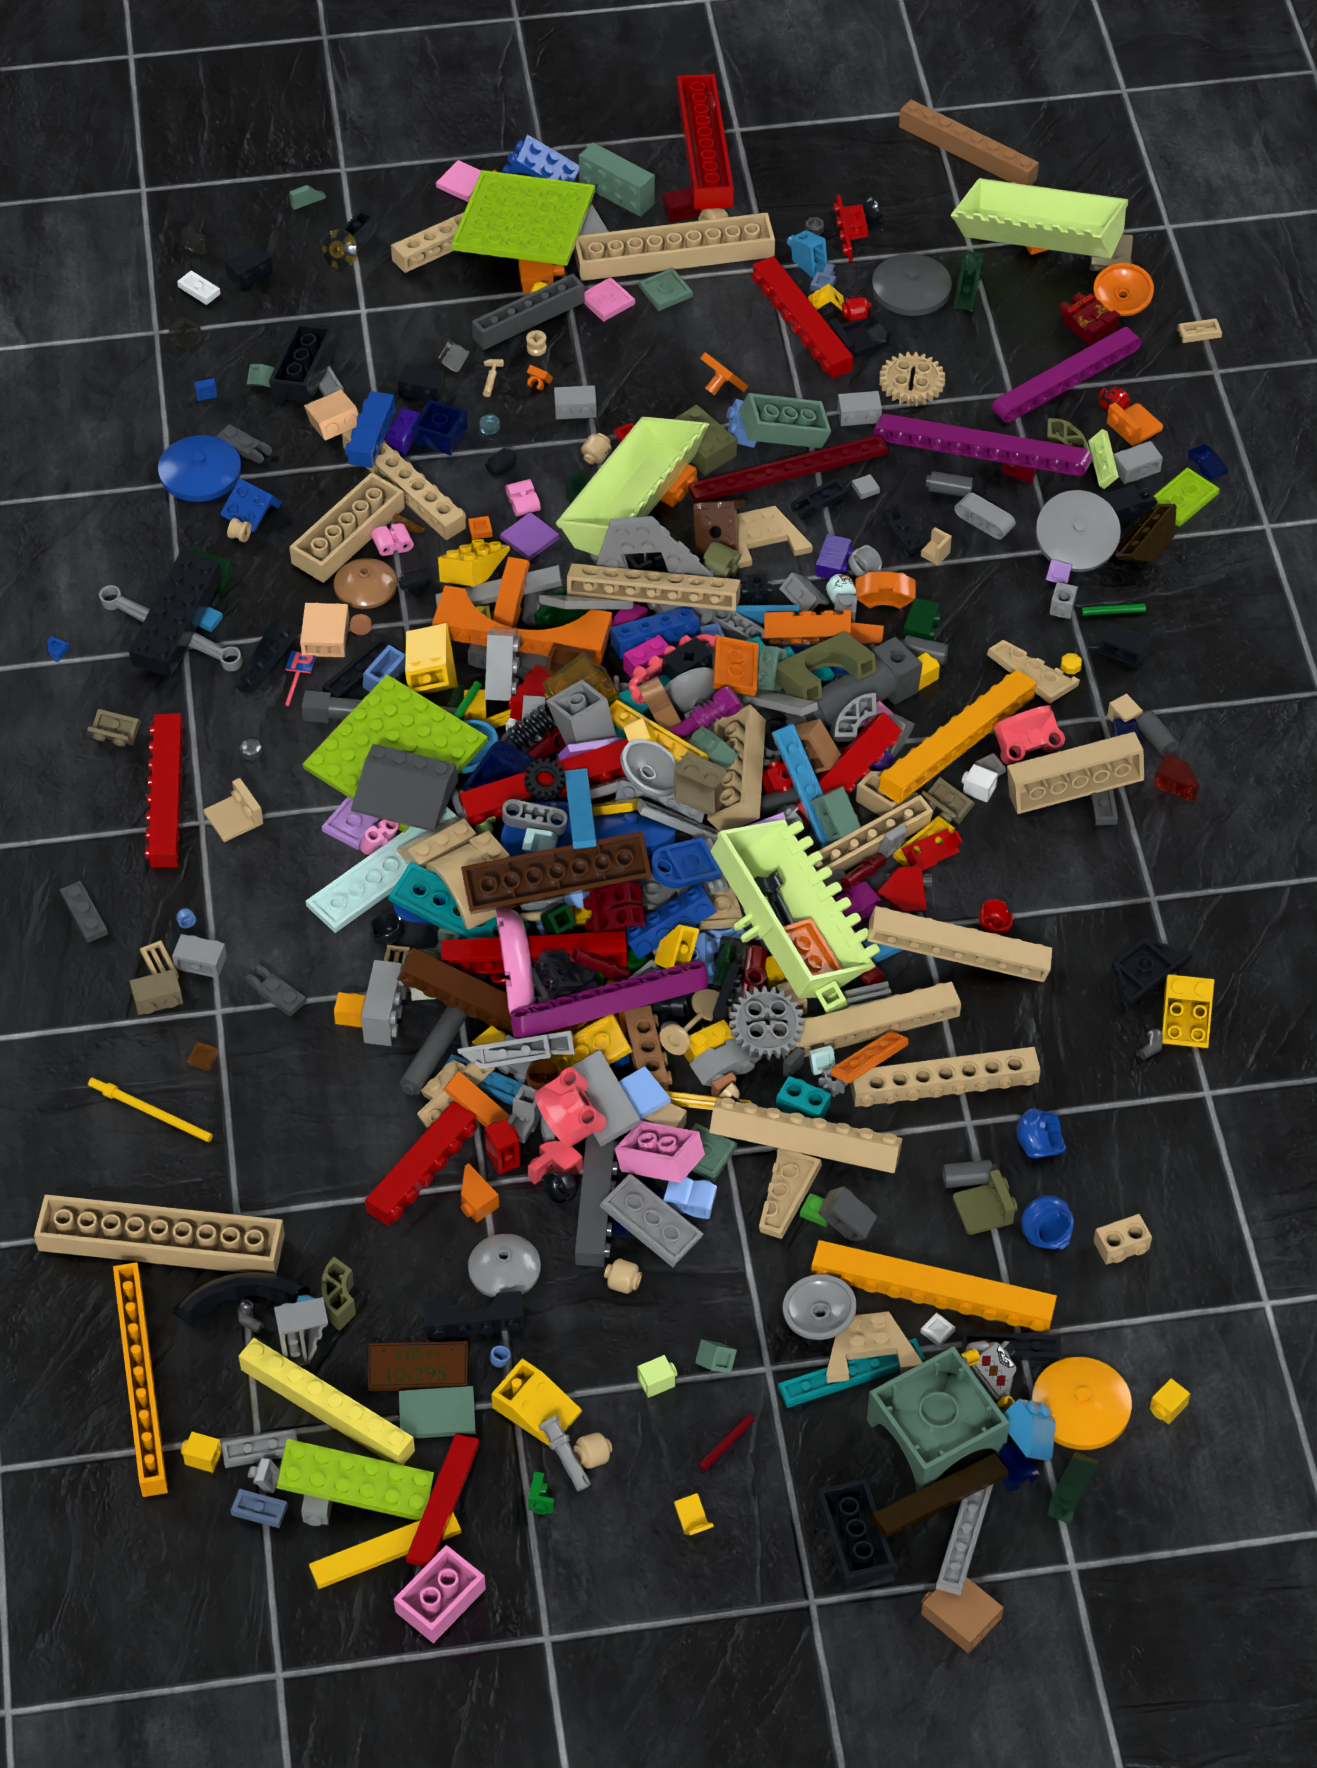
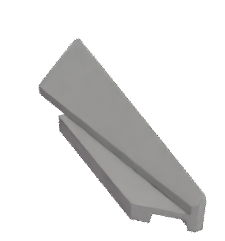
(519, 1050)

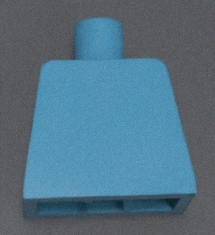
(808, 252)

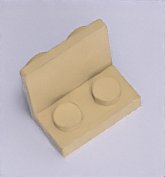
(236, 813)

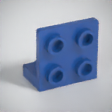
(248, 504)

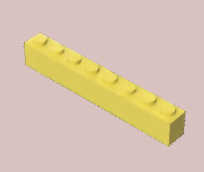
(326, 1403)

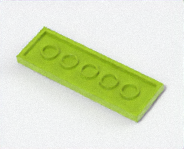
(354, 1480)

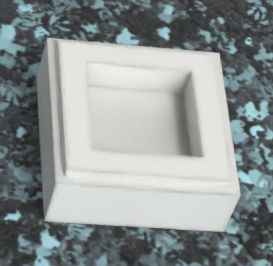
(938, 1329)

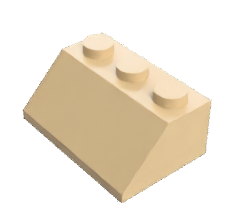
(435, 844)

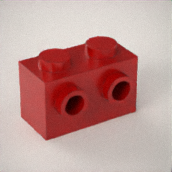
(502, 1146)

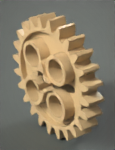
(927, 382)

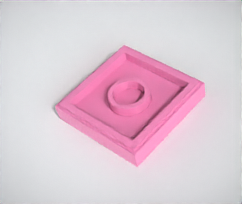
(459, 180)
(607, 299)

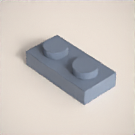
(259, 1508)

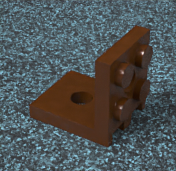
(719, 514)

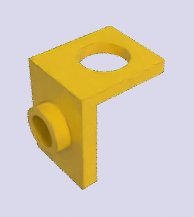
(824, 296)
(692, 1514)

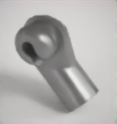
(1155, 1044)
(246, 1316)

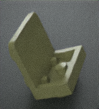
(986, 1205)

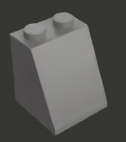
(581, 714)

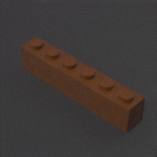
(456, 989)

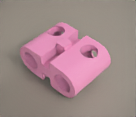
(523, 497)
(392, 539)
(378, 836)

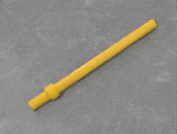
(112, 1091)

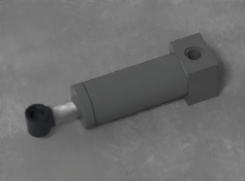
(895, 679)

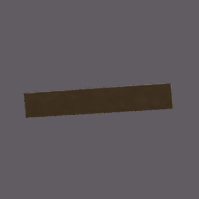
(939, 1495)

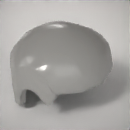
(864, 560)

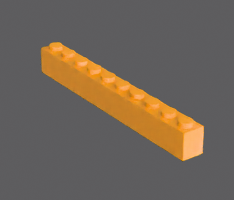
(956, 736)
(935, 1286)
(140, 1380)

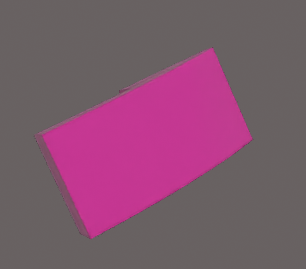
(629, 615)

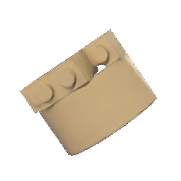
(448, 868)

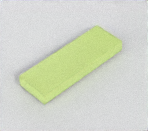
(1103, 458)

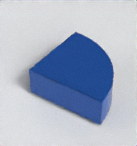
(57, 648)

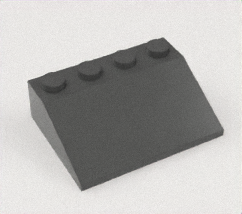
(404, 787)

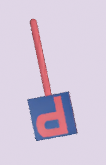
(298, 663)

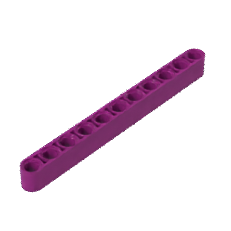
(983, 444)

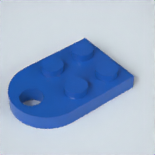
(685, 863)

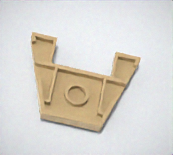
(765, 528)
(870, 1337)

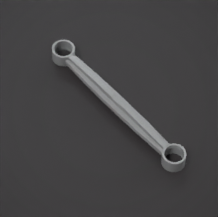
(197, 641)

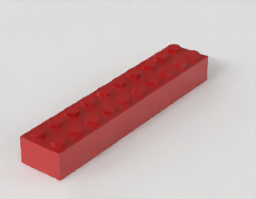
(704, 142)

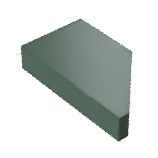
(305, 196)

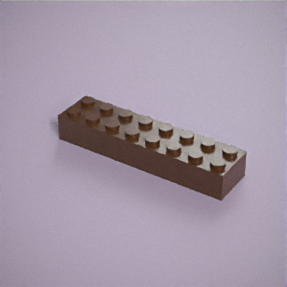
(555, 873)

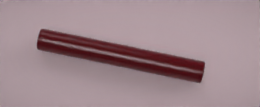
(729, 1439)

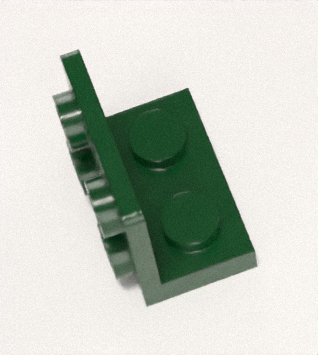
(552, 617)

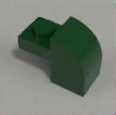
(558, 920)

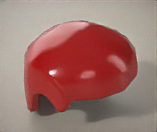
(995, 917)

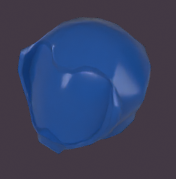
(1040, 1133)
(1047, 1222)

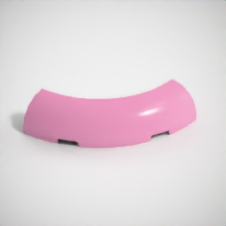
(515, 959)

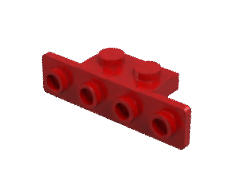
(853, 225)

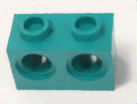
(803, 1101)

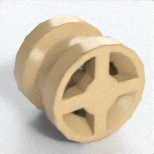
(536, 343)
(239, 530)

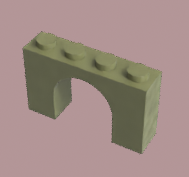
(840, 651)

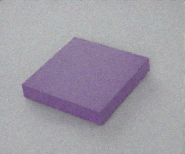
(529, 536)

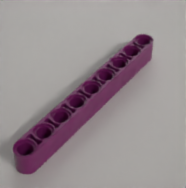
(1066, 374)
(608, 999)

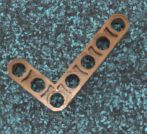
(660, 704)

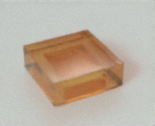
(203, 1056)

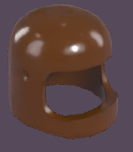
(542, 1073)

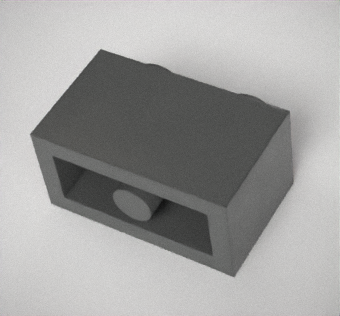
(847, 1214)

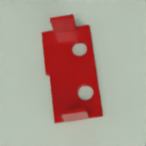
(931, 851)

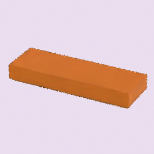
(474, 1100)

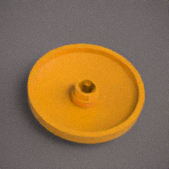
(1085, 1401)

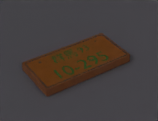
(417, 1365)

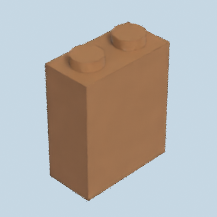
(964, 1617)

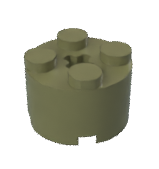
(721, 560)

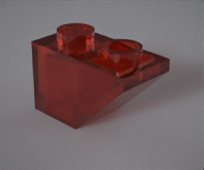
(1177, 778)

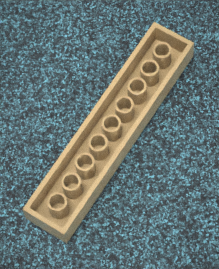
(674, 246)
(159, 1235)

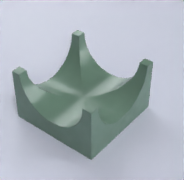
(938, 1415)

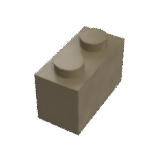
(156, 992)

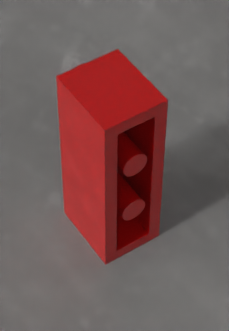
(531, 686)

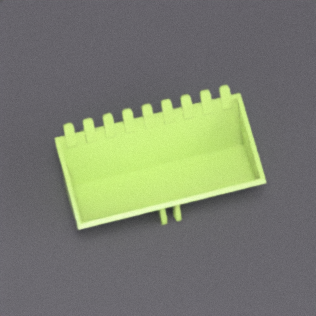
(1042, 217)
(631, 479)
(770, 846)

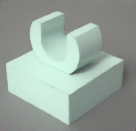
(821, 1059)

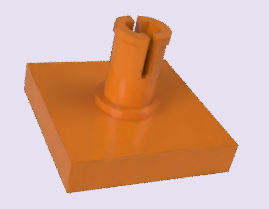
(722, 375)

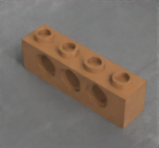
(643, 1020)

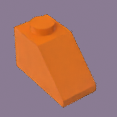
(477, 1195)

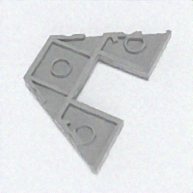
(647, 536)

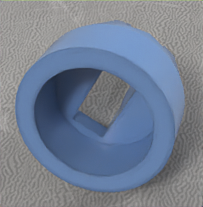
(186, 918)
(503, 1355)

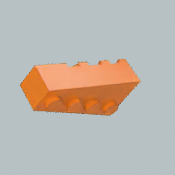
(805, 626)

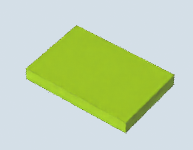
(1188, 492)

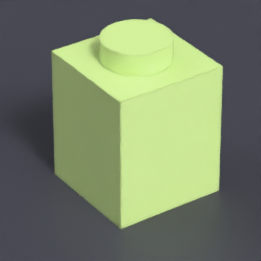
(831, 998)
(657, 1376)

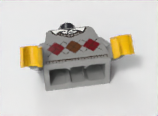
(993, 1369)

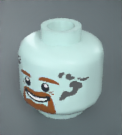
(840, 585)

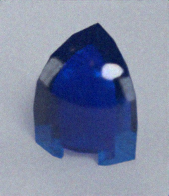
(1018, 1465)

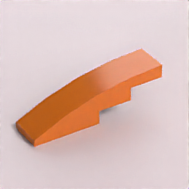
(511, 592)

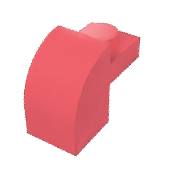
(554, 1156)

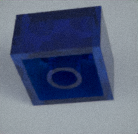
(440, 427)

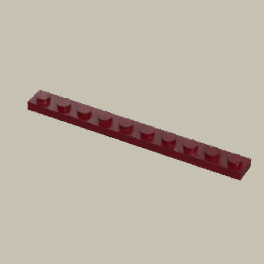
(787, 469)

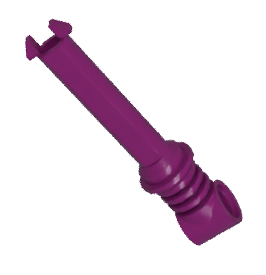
(724, 703)

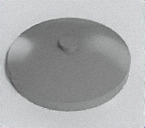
(1078, 530)

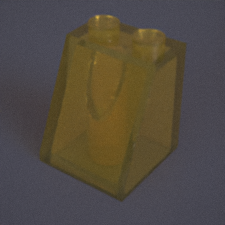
(582, 668)

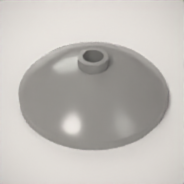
(690, 689)
(649, 767)
(498, 1275)
(819, 1296)

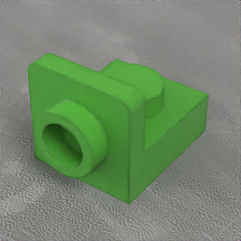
(811, 1208)

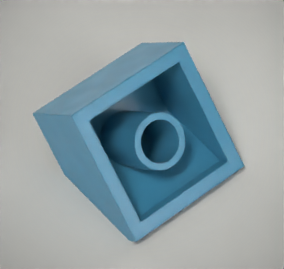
(1032, 1428)

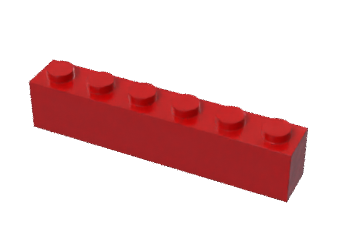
(857, 758)
(421, 1164)

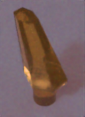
(409, 524)

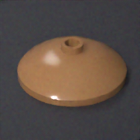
(365, 583)

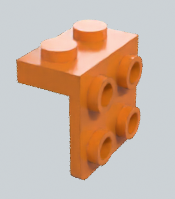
(1133, 423)

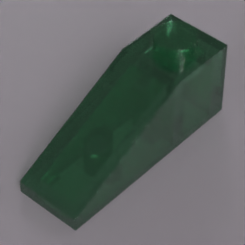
(969, 280)
(1072, 1487)

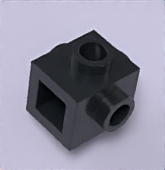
(756, 590)

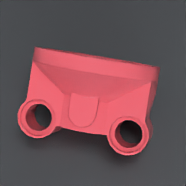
(1027, 733)
(568, 1108)

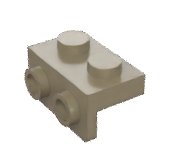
(114, 727)
(948, 800)

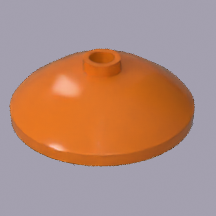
(1126, 281)

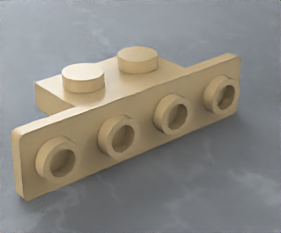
(439, 1098)

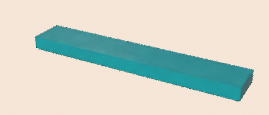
(860, 1370)

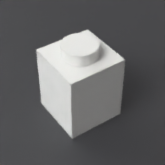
(979, 783)

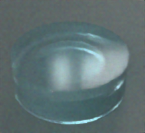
(489, 424)

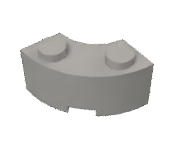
(851, 716)
(719, 1062)

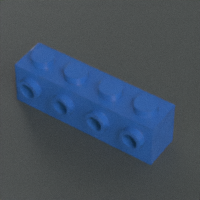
(370, 429)
(669, 625)
(686, 909)

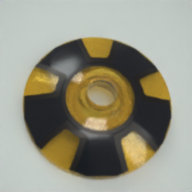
(346, 249)

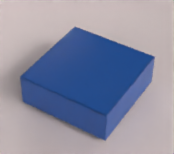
(205, 389)

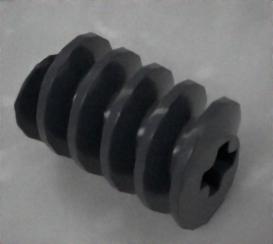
(530, 729)

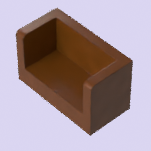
(561, 655)

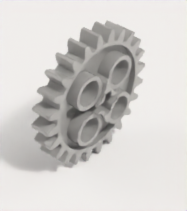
(764, 1003)

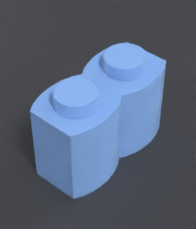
(691, 1197)

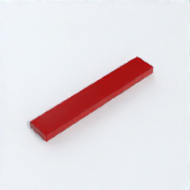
(442, 1500)

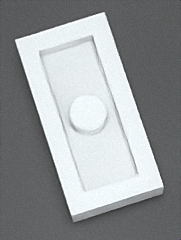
(198, 287)

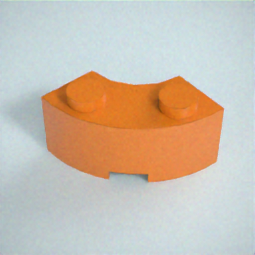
(885, 589)

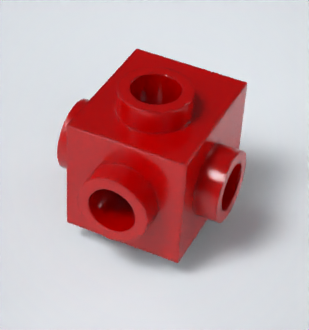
(776, 778)

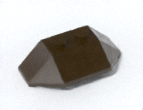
(1149, 536)

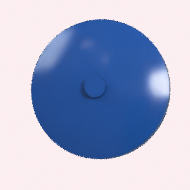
(199, 468)
(654, 832)

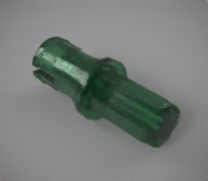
(723, 963)

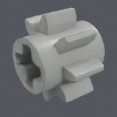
(832, 1084)

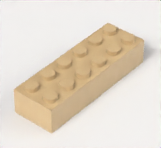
(346, 527)
(1076, 772)
(740, 790)

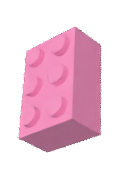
(660, 1151)
(439, 1594)

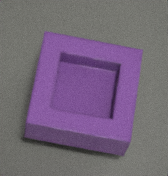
(1059, 571)

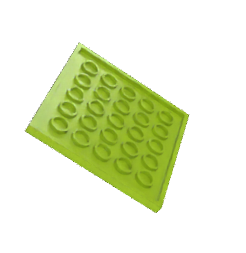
(523, 217)
(397, 720)

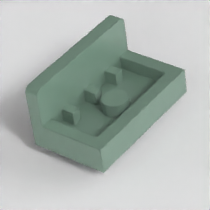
(767, 668)

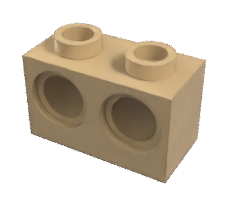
(1120, 1235)

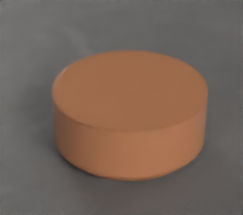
(360, 624)

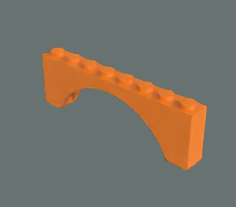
(471, 626)

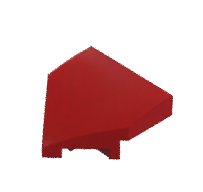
(905, 890)

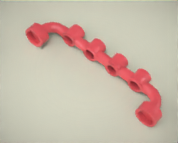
(655, 665)

